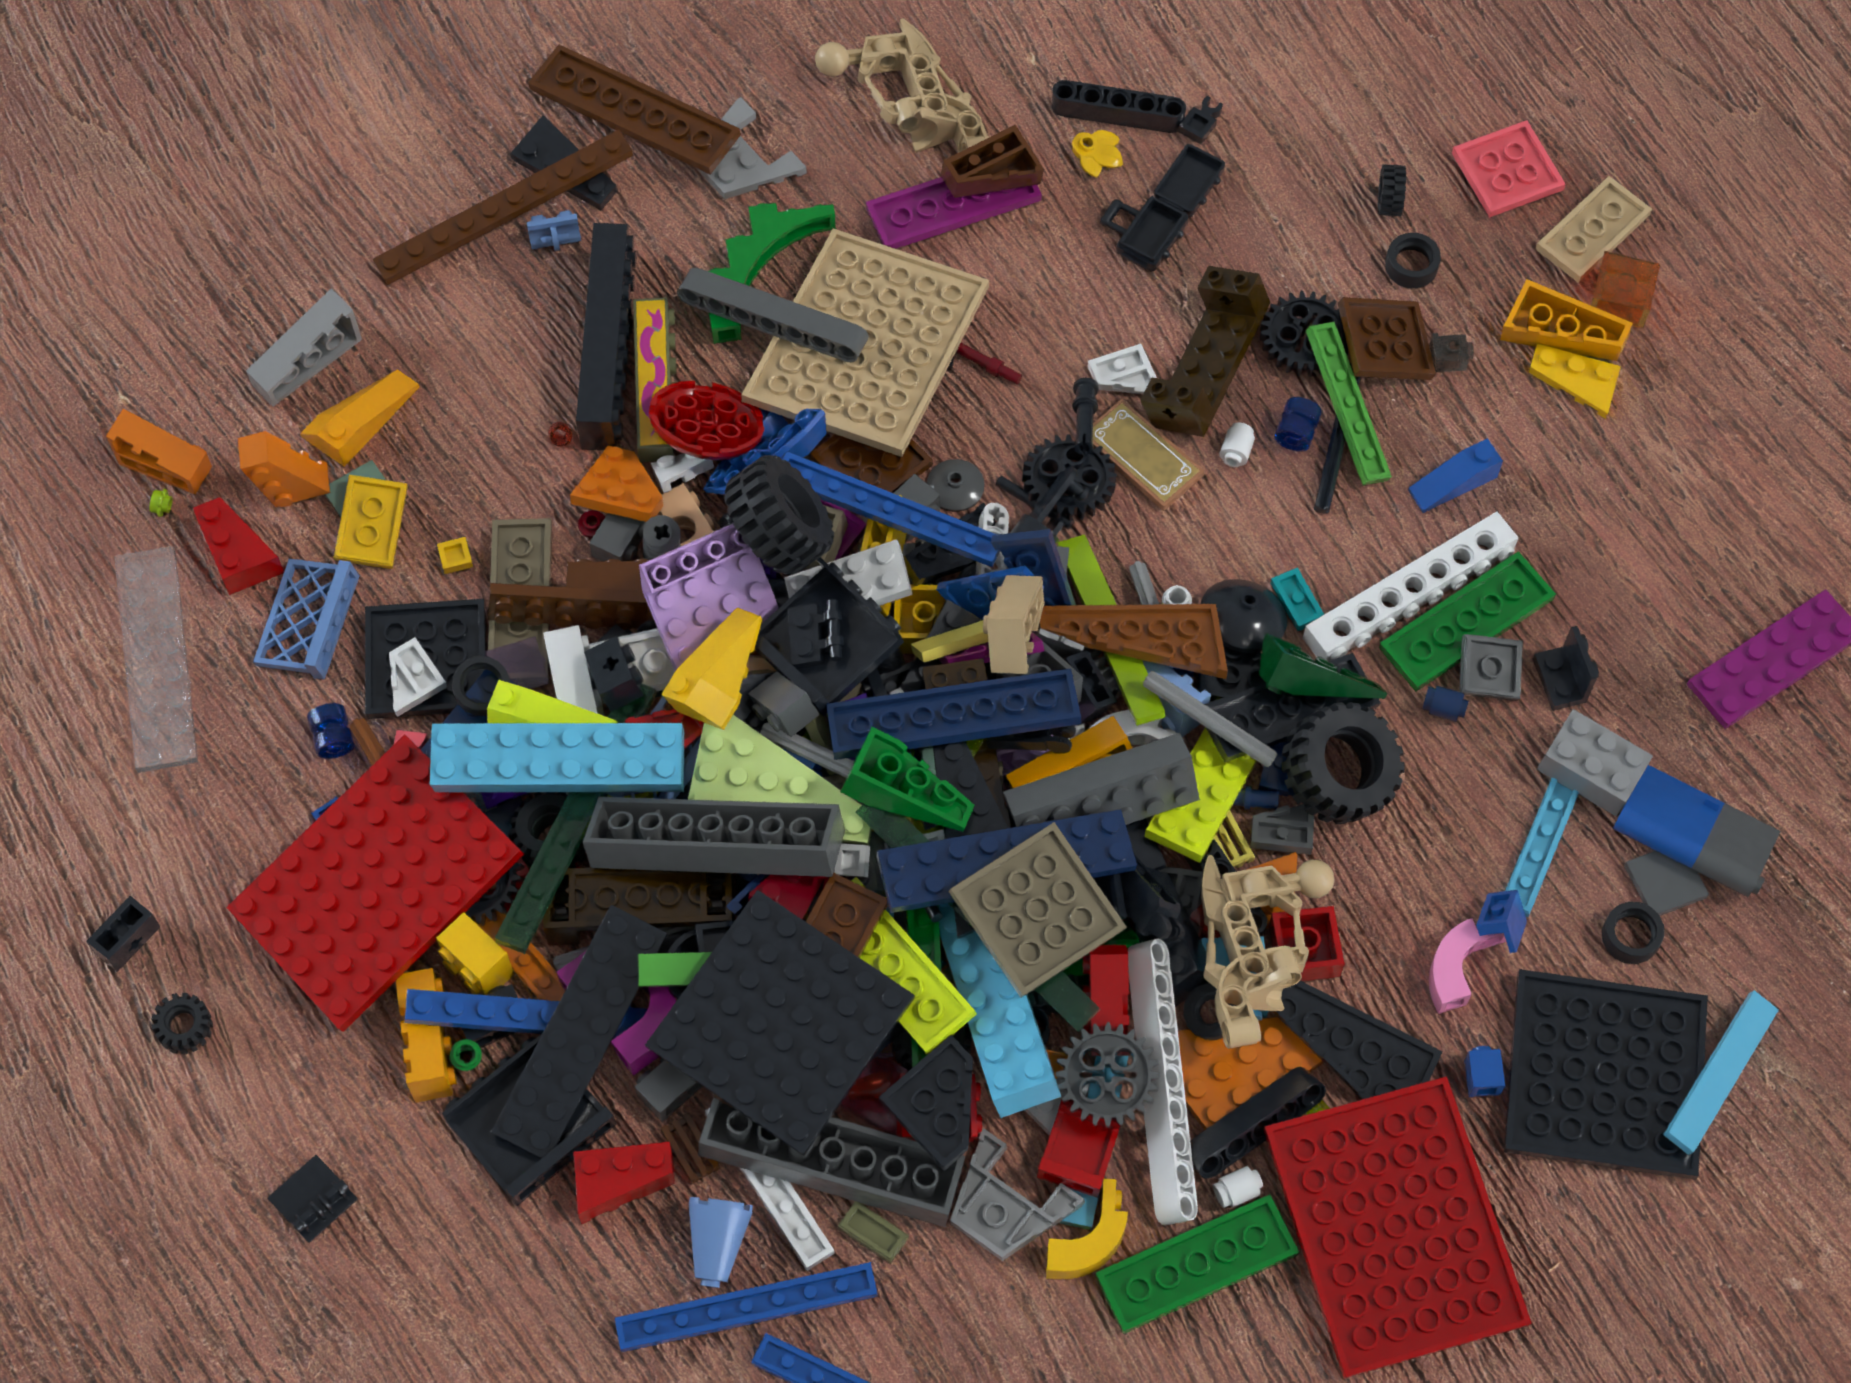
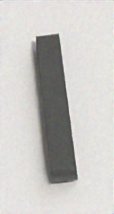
(773, 315)

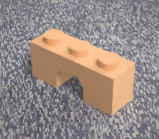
(685, 511)

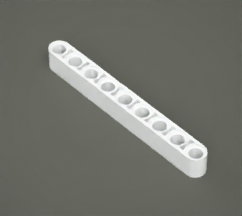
(1167, 1117)

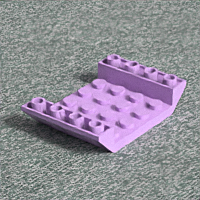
(701, 586)

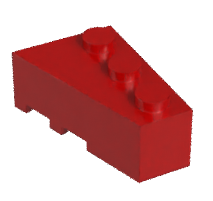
(236, 548)
(1108, 987)
(619, 1175)

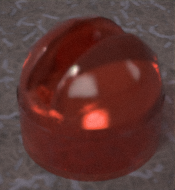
(557, 438)

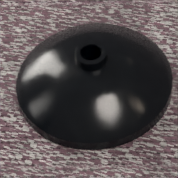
(1246, 614)

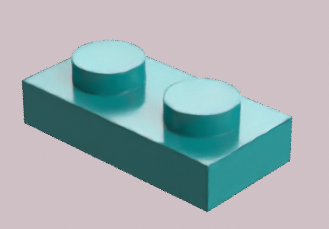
(1296, 598)

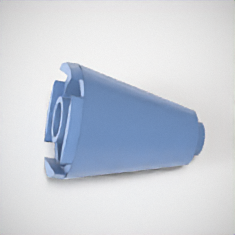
(716, 1237)

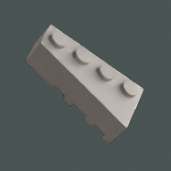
(305, 348)

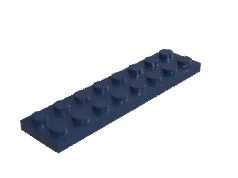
(957, 712)
(926, 871)

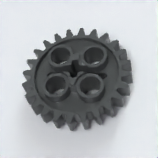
(1107, 1104)

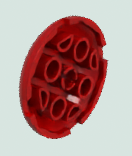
(705, 420)

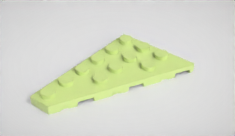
(751, 768)

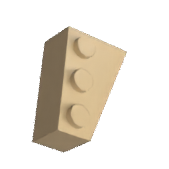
(1010, 623)

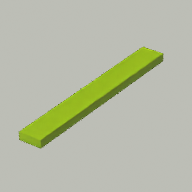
(1128, 671)

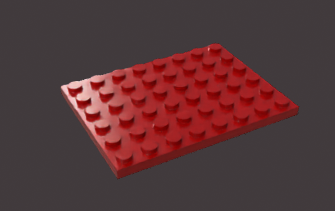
(373, 883)
(1396, 1227)

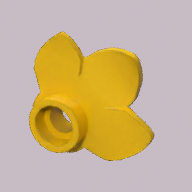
(1099, 153)

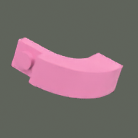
(1446, 975)

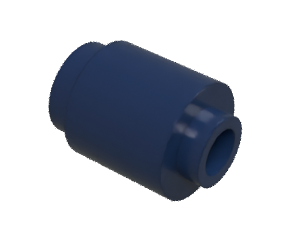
(1445, 703)

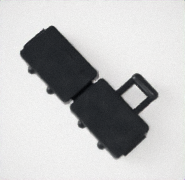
(1167, 212)

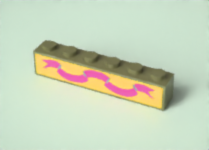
(652, 369)

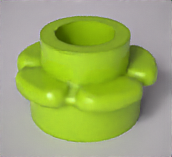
(160, 502)

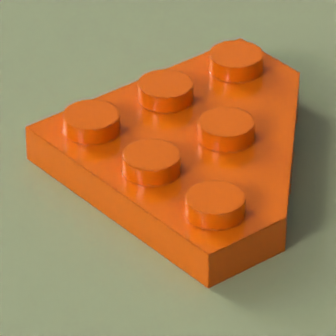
(618, 487)

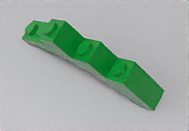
(771, 234)

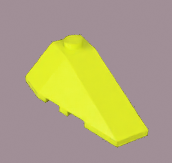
(522, 705)

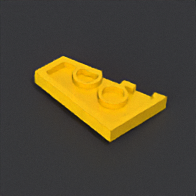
(1581, 376)

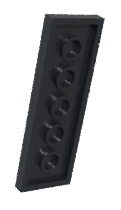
(1274, 715)

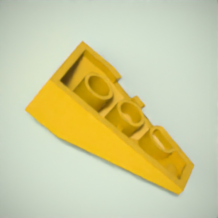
(711, 677)

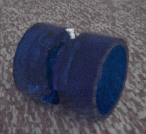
(1298, 424)
(330, 731)

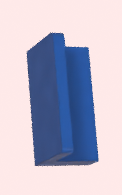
(1503, 914)

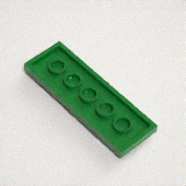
(1481, 608)
(1196, 1264)

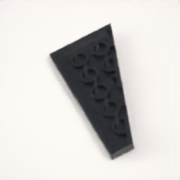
(1355, 1045)

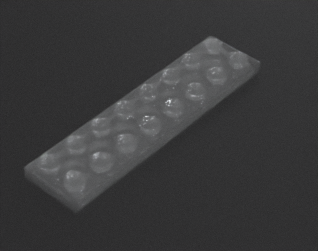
(155, 660)

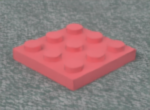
(1508, 168)

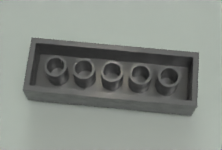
(1135, 780)

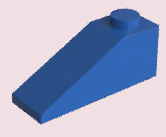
(1457, 476)

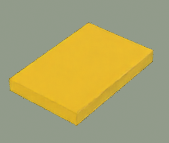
(370, 521)

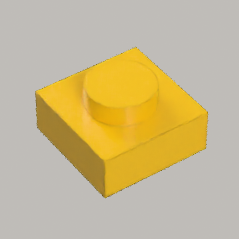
(455, 555)

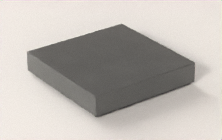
(1491, 667)
(1665, 882)

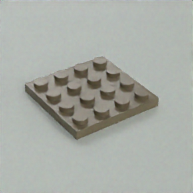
(1037, 909)

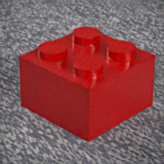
(1320, 937)

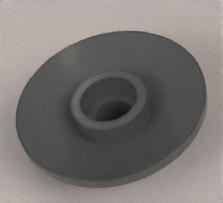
(960, 495)

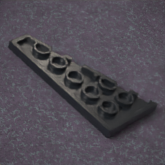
(958, 767)

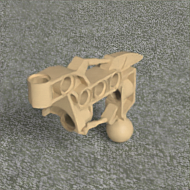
(928, 112)
(1274, 966)

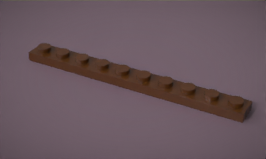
(503, 207)

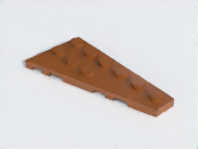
(1158, 633)

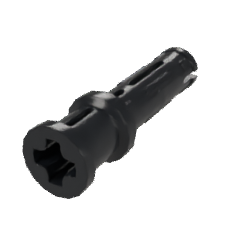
(1085, 407)

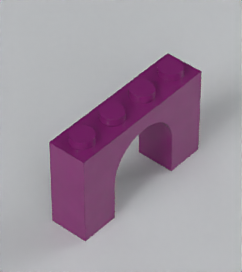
(631, 1043)

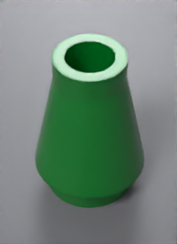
(462, 1047)

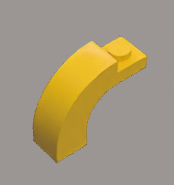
(1087, 1254)

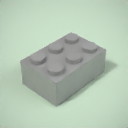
(1594, 762)

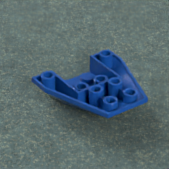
(777, 439)

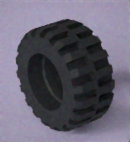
(779, 514)
(1377, 756)

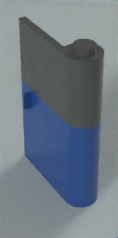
(1698, 831)

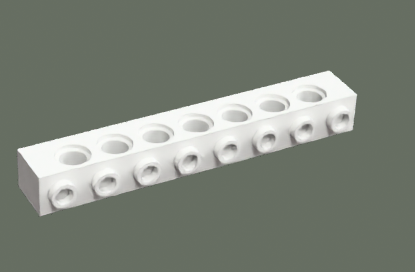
(1490, 532)

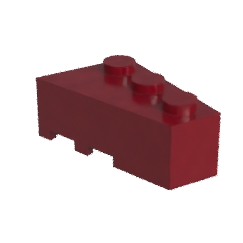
(793, 892)

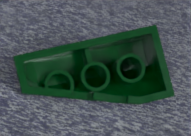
(1295, 672)

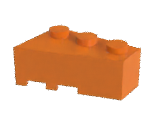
(157, 453)
(280, 471)

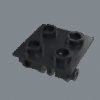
(312, 1198)

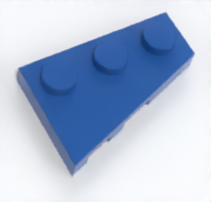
(978, 591)

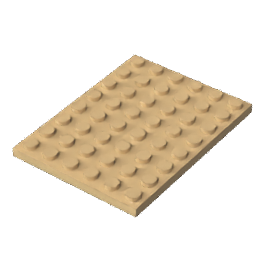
(914, 327)

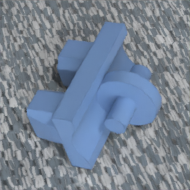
(553, 230)

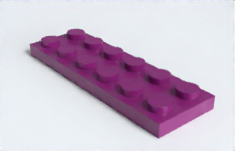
(933, 210)
(1773, 659)

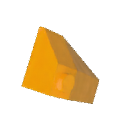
(355, 420)

